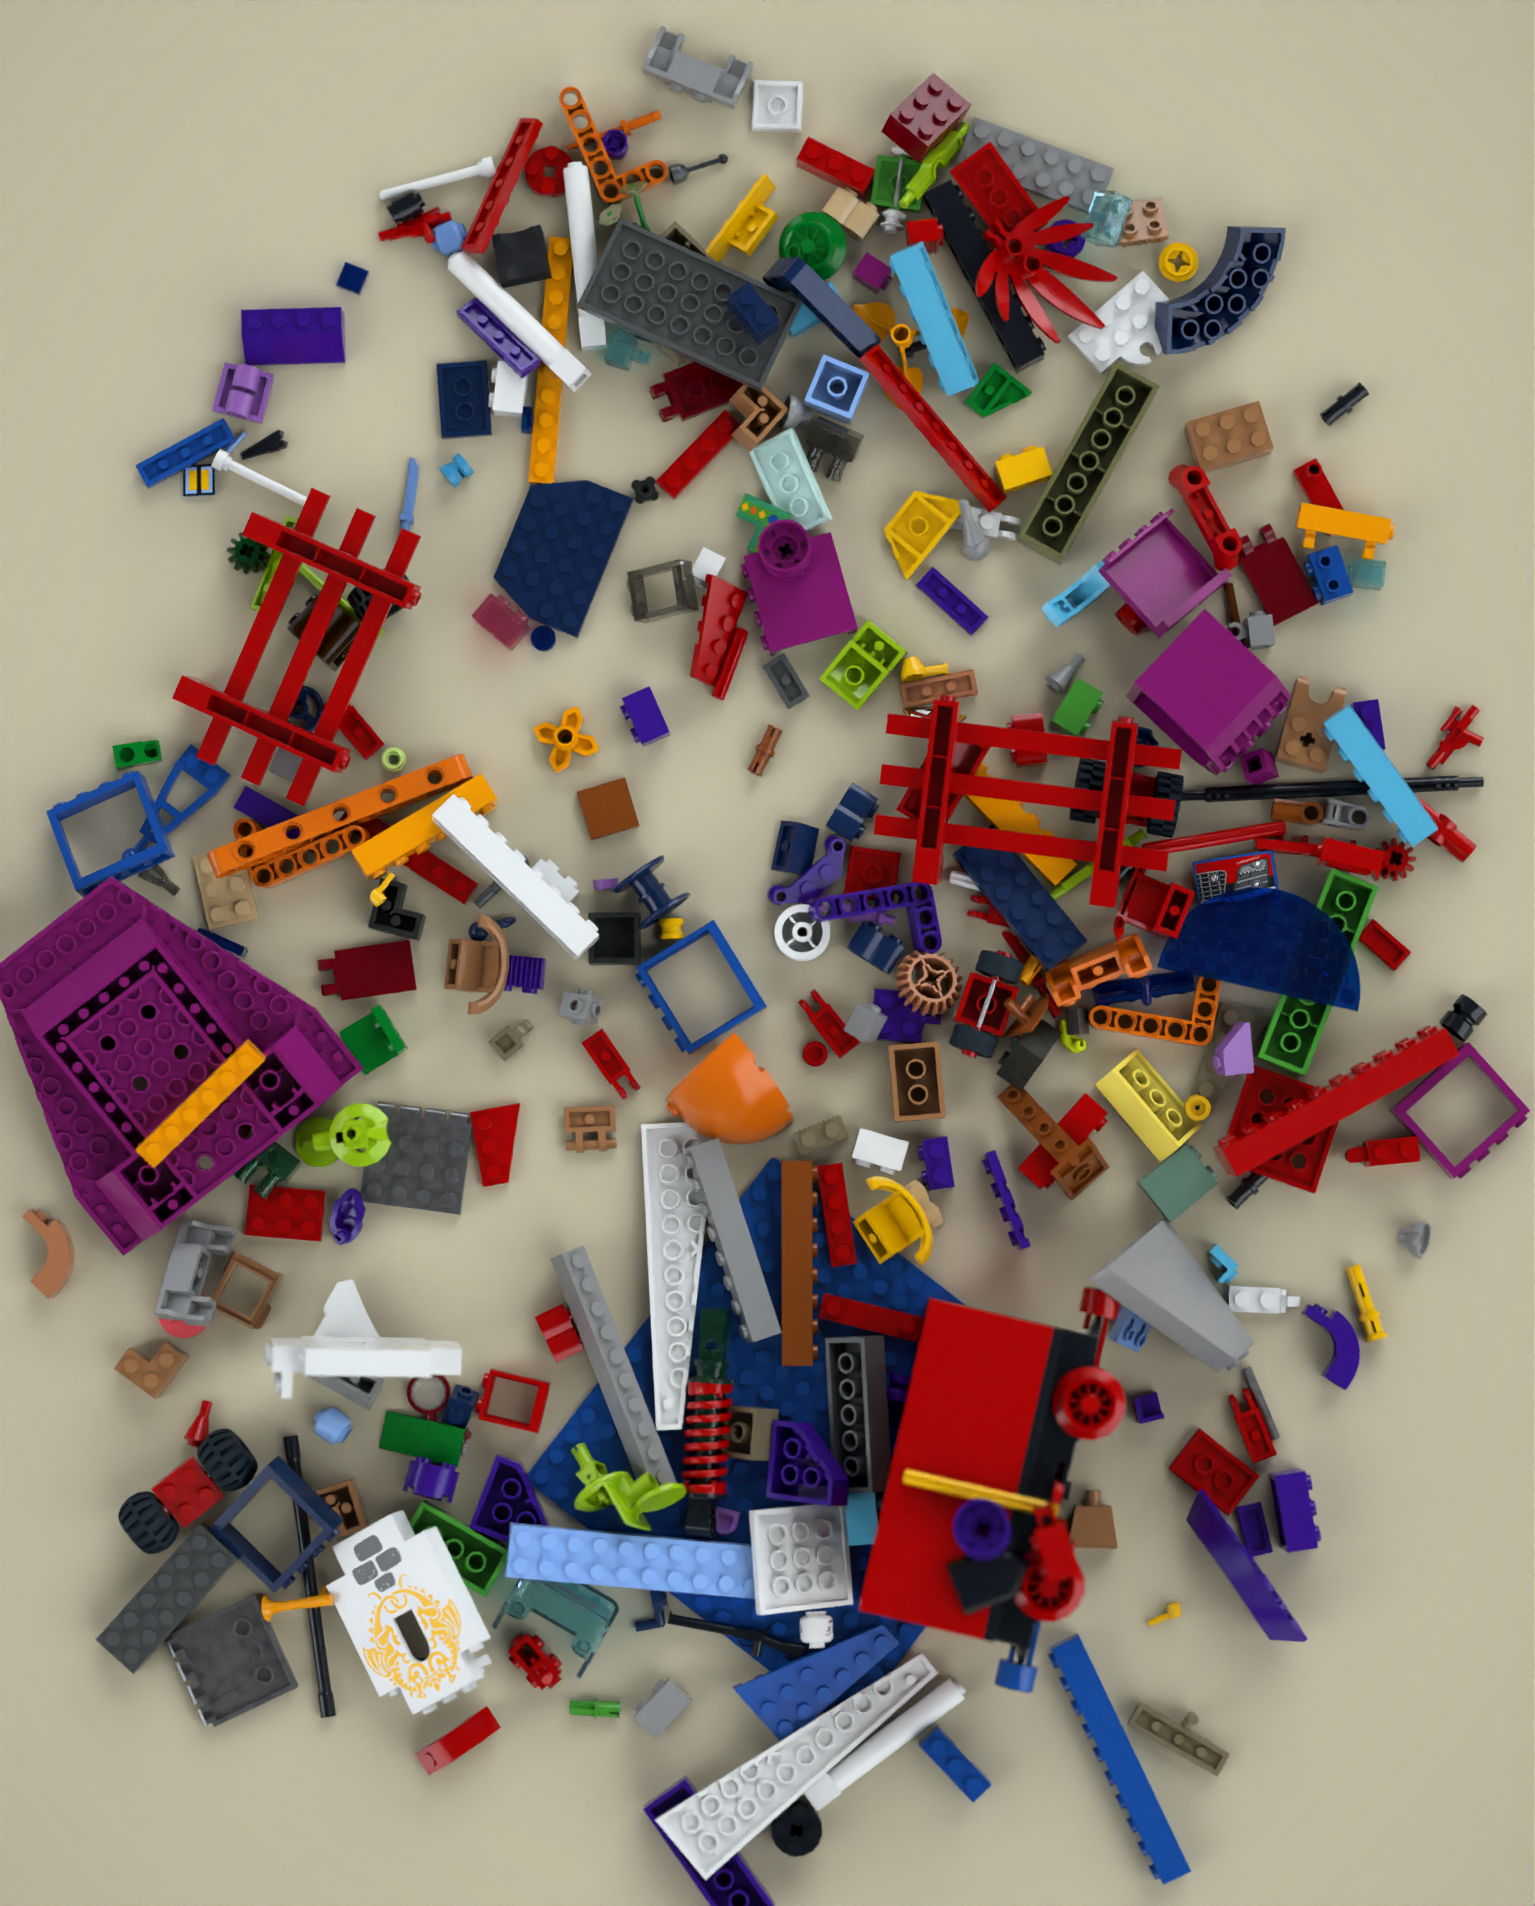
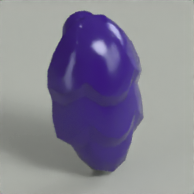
(347, 1217)

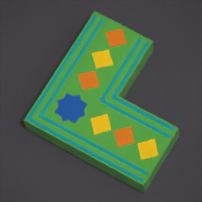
(760, 514)

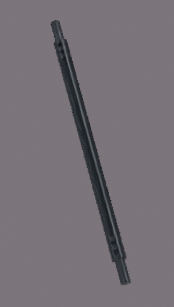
(1323, 789)

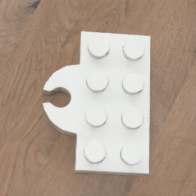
(1128, 326)

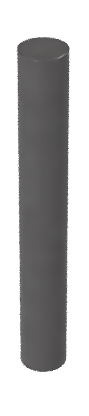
(1260, 1402)

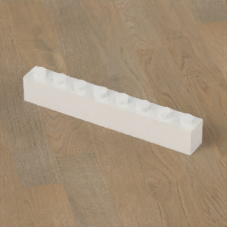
(515, 876)

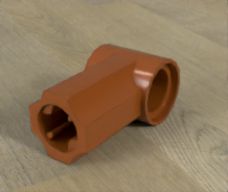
(1293, 811)

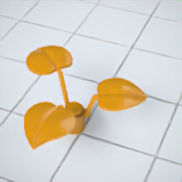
(881, 320)

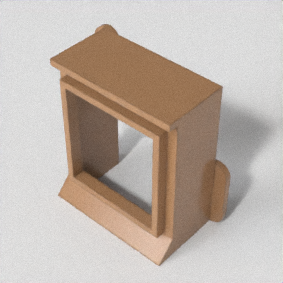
(263, 1308)

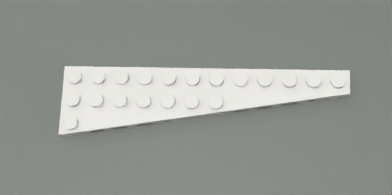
(674, 1261)
(743, 1802)

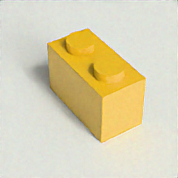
(1023, 469)

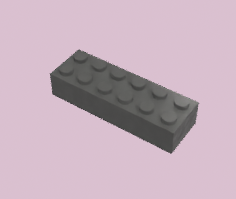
(859, 1410)
(167, 1598)

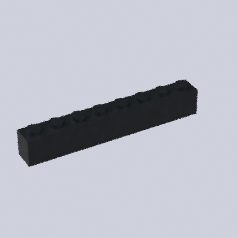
(970, 252)

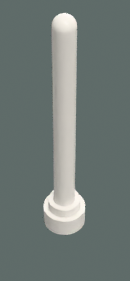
(484, 168)
(224, 462)

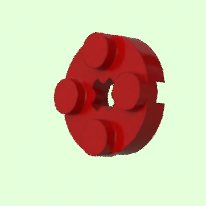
(535, 171)

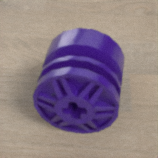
(978, 1514)

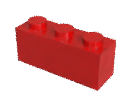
(835, 167)

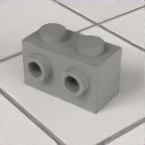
(662, 1707)

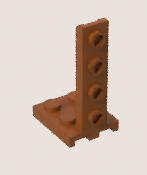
(1077, 1164)

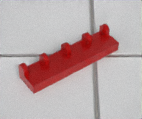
(1287, 847)

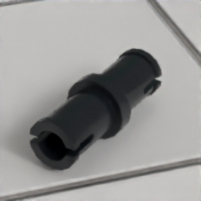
(1344, 404)
(1246, 1189)

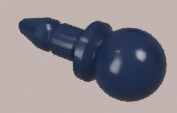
(479, 934)

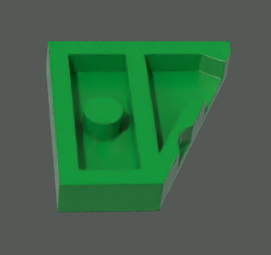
(995, 392)

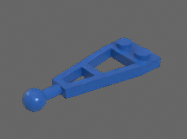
(208, 775)

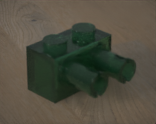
(278, 1164)

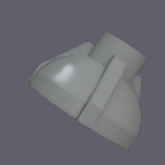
(795, 415)
(1415, 1238)

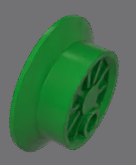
(816, 241)

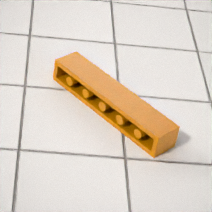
(1011, 817)
(418, 831)
(200, 1103)

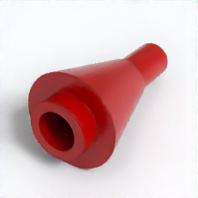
(200, 1426)

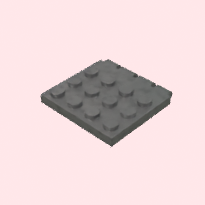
(424, 1161)
(231, 1661)

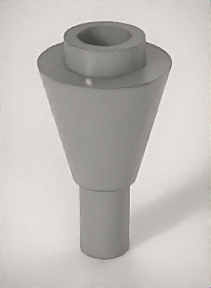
(1060, 679)

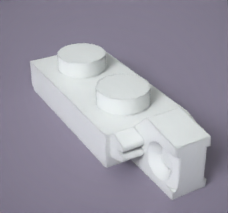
(1260, 1299)

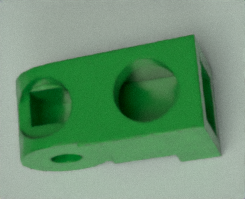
(137, 754)

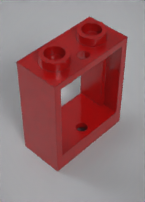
(539, 1406)

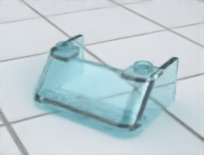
(567, 1605)

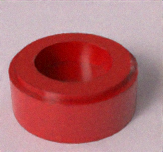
(815, 1054)

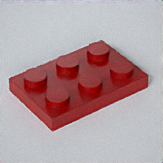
(286, 1214)

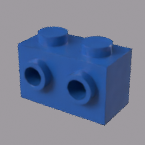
(1328, 575)

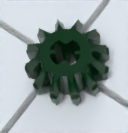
(241, 560)

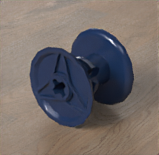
(651, 892)

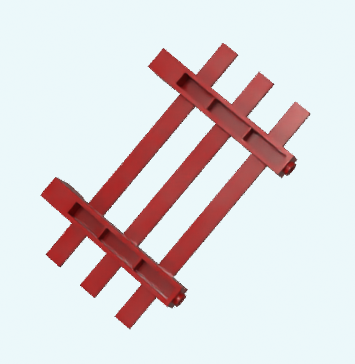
(342, 568)
(1113, 802)

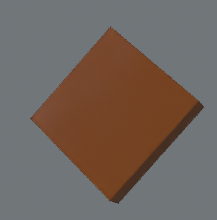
(608, 808)

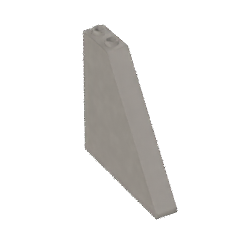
(1174, 1295)

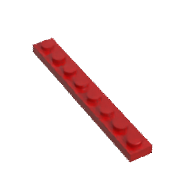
(933, 428)

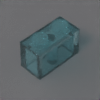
(1108, 215)

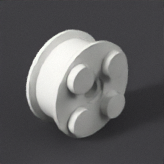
(798, 947)

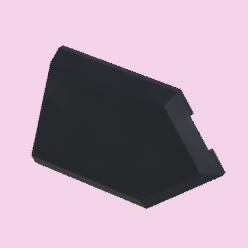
(987, 1582)

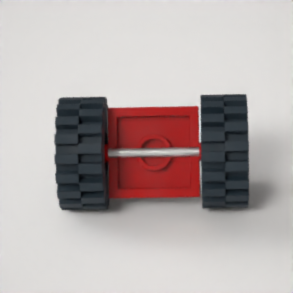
(1164, 785)

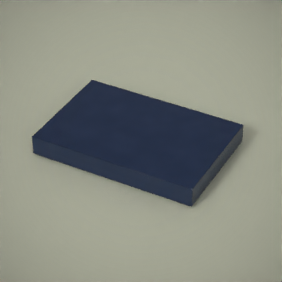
(464, 399)

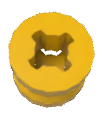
(671, 929)

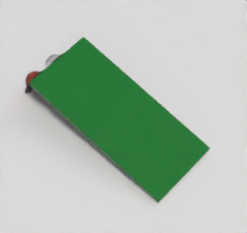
(424, 1438)

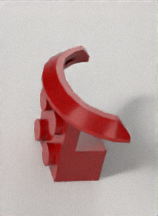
(1152, 906)

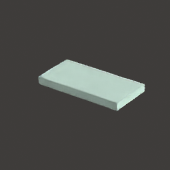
(790, 479)

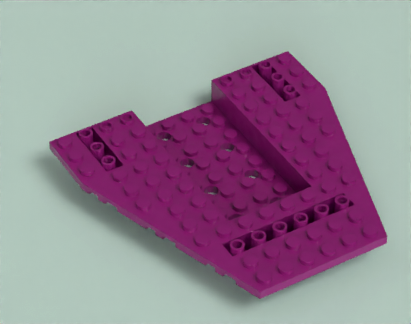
(89, 982)

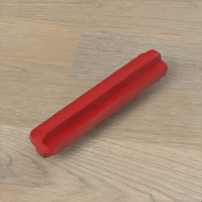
(729, 663)

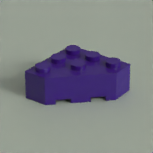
(804, 1466)
(507, 1500)

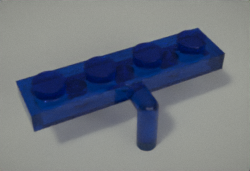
(1142, 988)

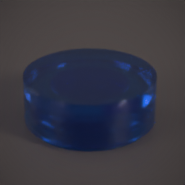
(543, 638)

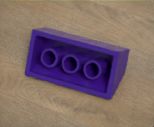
(293, 336)

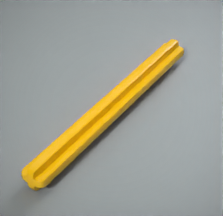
(974, 1491)

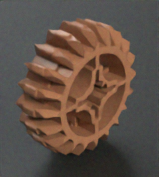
(934, 1000)

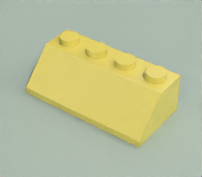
(1148, 1105)

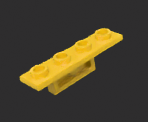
(747, 223)

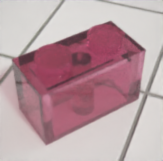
(501, 621)

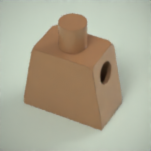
(1093, 1523)

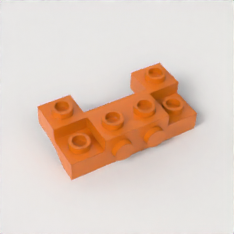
(1096, 967)

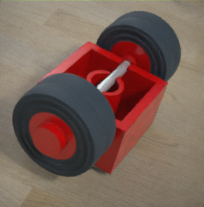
(983, 1002)

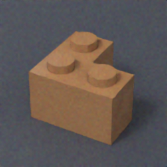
(762, 414)
(155, 1374)
(347, 1503)

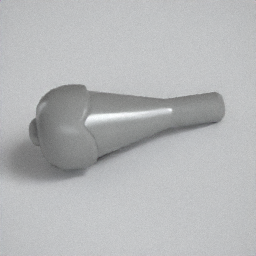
(975, 544)

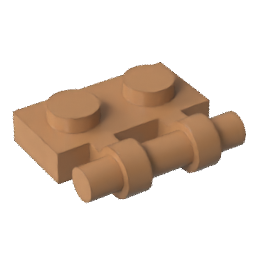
(590, 1119)

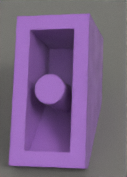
(1235, 1052)

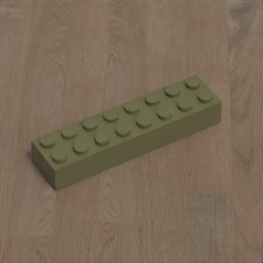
(1088, 463)

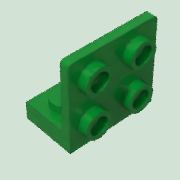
(373, 1039)

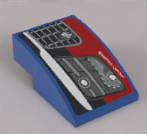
(1234, 873)

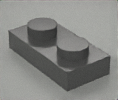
(786, 681)

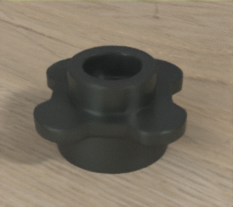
(641, 496)

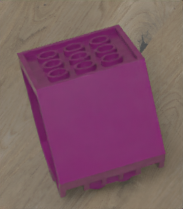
(1210, 694)

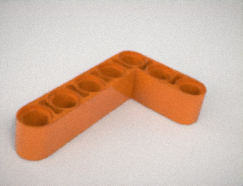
(600, 154)
(299, 855)
(1163, 1022)

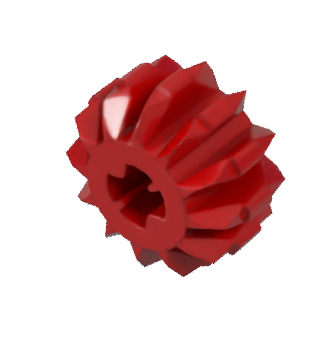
(1402, 862)

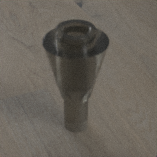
(158, 877)

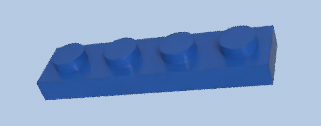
(185, 453)

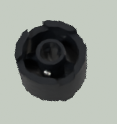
(794, 1843)

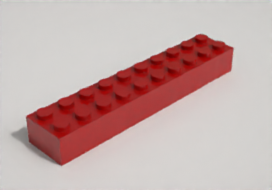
(1335, 1101)

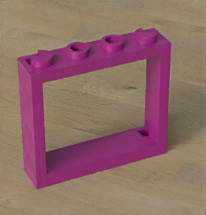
(1433, 1079)

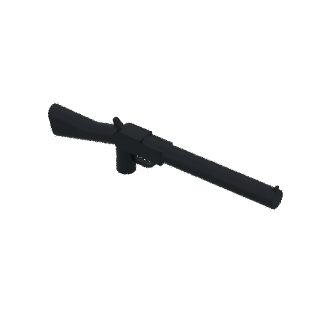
(757, 1636)

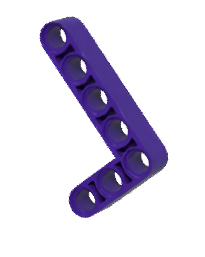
(883, 903)

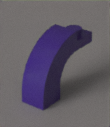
(1345, 1342)

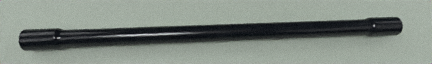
(325, 1694)

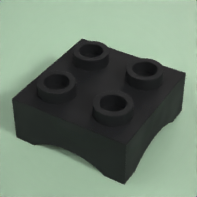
(521, 257)

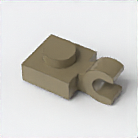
(508, 1041)

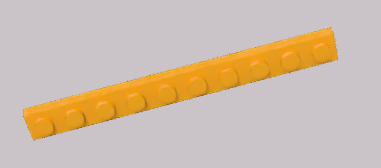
(548, 383)

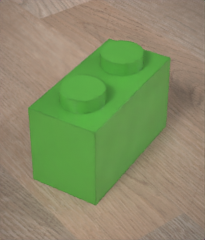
(1077, 708)

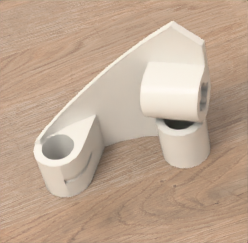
(345, 1314)

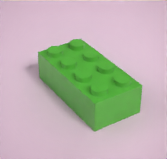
(473, 1553)

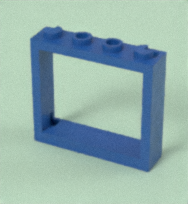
(124, 868)
(658, 1001)

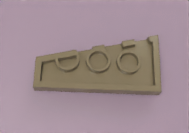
(1207, 1081)

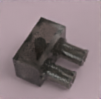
(832, 439)

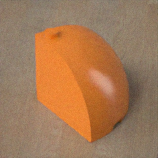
(730, 1097)

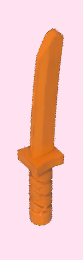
(626, 127)

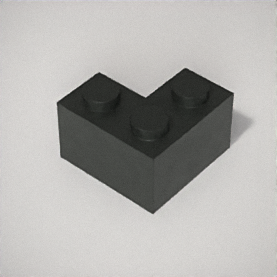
(391, 917)
(1027, 1054)

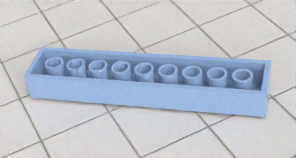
(630, 1560)

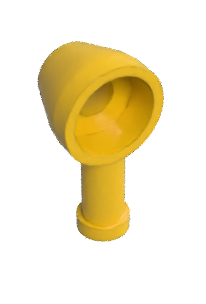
(914, 670)

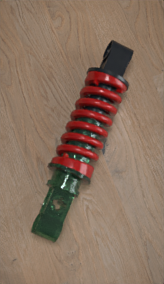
(709, 1390)

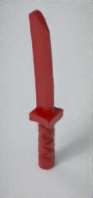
(1038, 981)

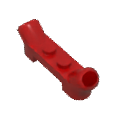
(1222, 540)

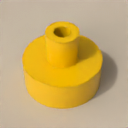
(1201, 1111)

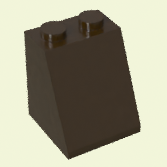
(337, 637)

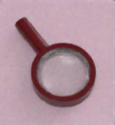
(429, 1394)

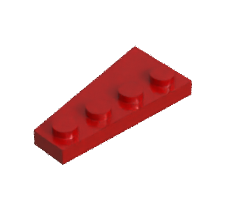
(720, 615)

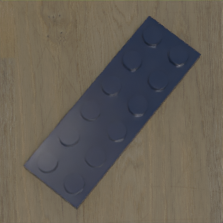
(1022, 903)

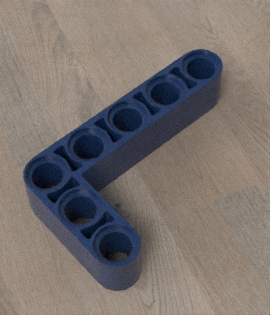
(798, 277)

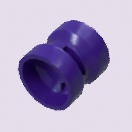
(615, 139)
(895, 1392)

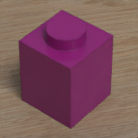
(872, 273)
(1259, 766)

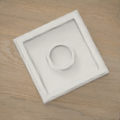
(777, 106)

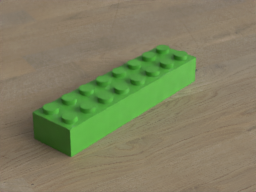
(1298, 1023)

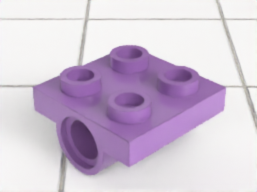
(243, 392)

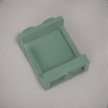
(1178, 1182)

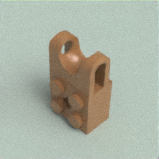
(1307, 719)

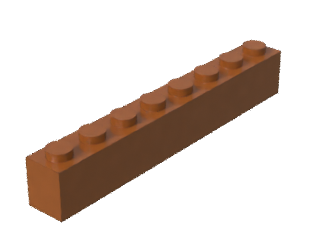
(797, 1268)

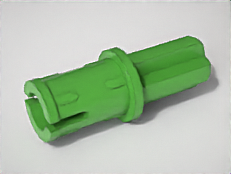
(595, 1708)

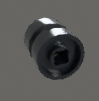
(1463, 1018)

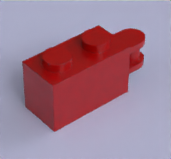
(1385, 1152)
(1054, 1546)

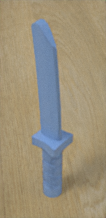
(407, 517)

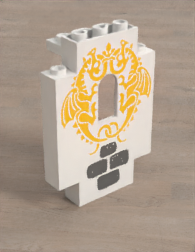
(399, 1571)

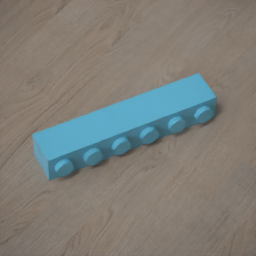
(934, 319)
(1380, 775)

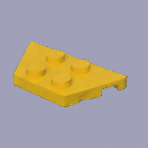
(919, 528)

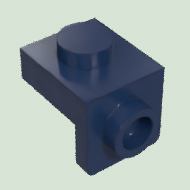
(460, 1406)

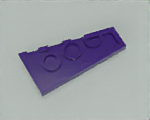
(1008, 1212)

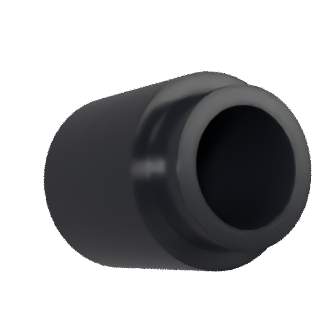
(406, 207)

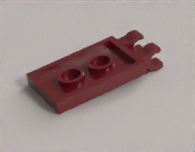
(693, 391)
(1276, 576)
(370, 971)

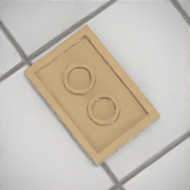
(225, 899)

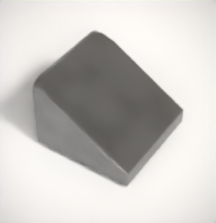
(1077, 1021)

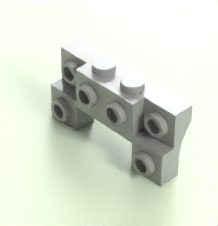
(693, 75)
(187, 1272)

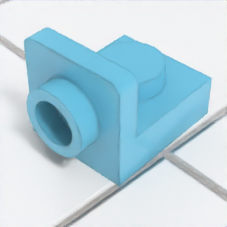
(1221, 1259)

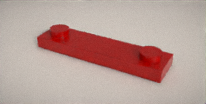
(870, 1317)

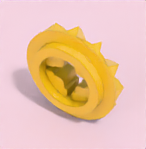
(1188, 257)

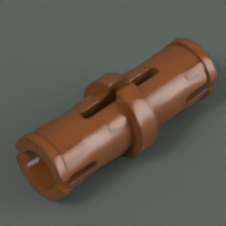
(764, 750)

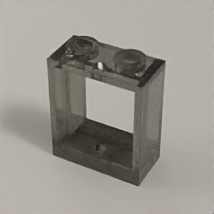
(684, 590)

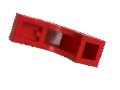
(458, 1741)

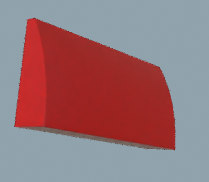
(966, 761)

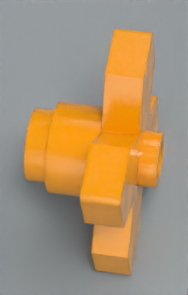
(553, 735)

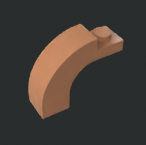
(60, 1253)

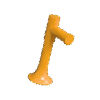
(271, 1607)

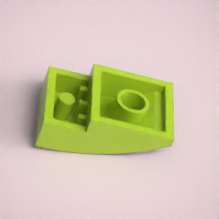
(863, 664)

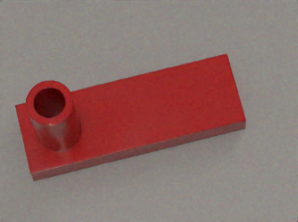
(1316, 485)

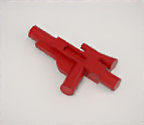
(419, 226)
(1458, 736)

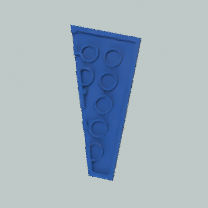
(809, 1684)

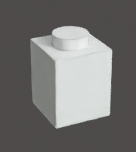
(707, 563)

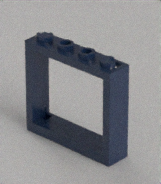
(304, 1497)

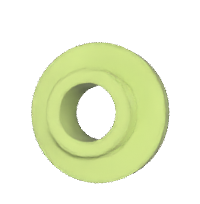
(388, 753)

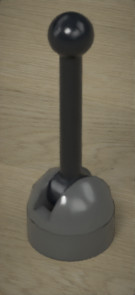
(679, 172)

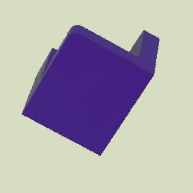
(1147, 1408)

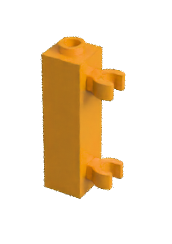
(1343, 524)

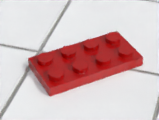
(993, 188)

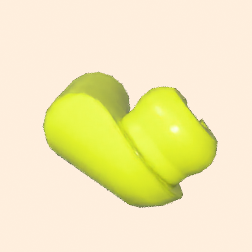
(1071, 1042)

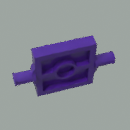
(901, 1023)

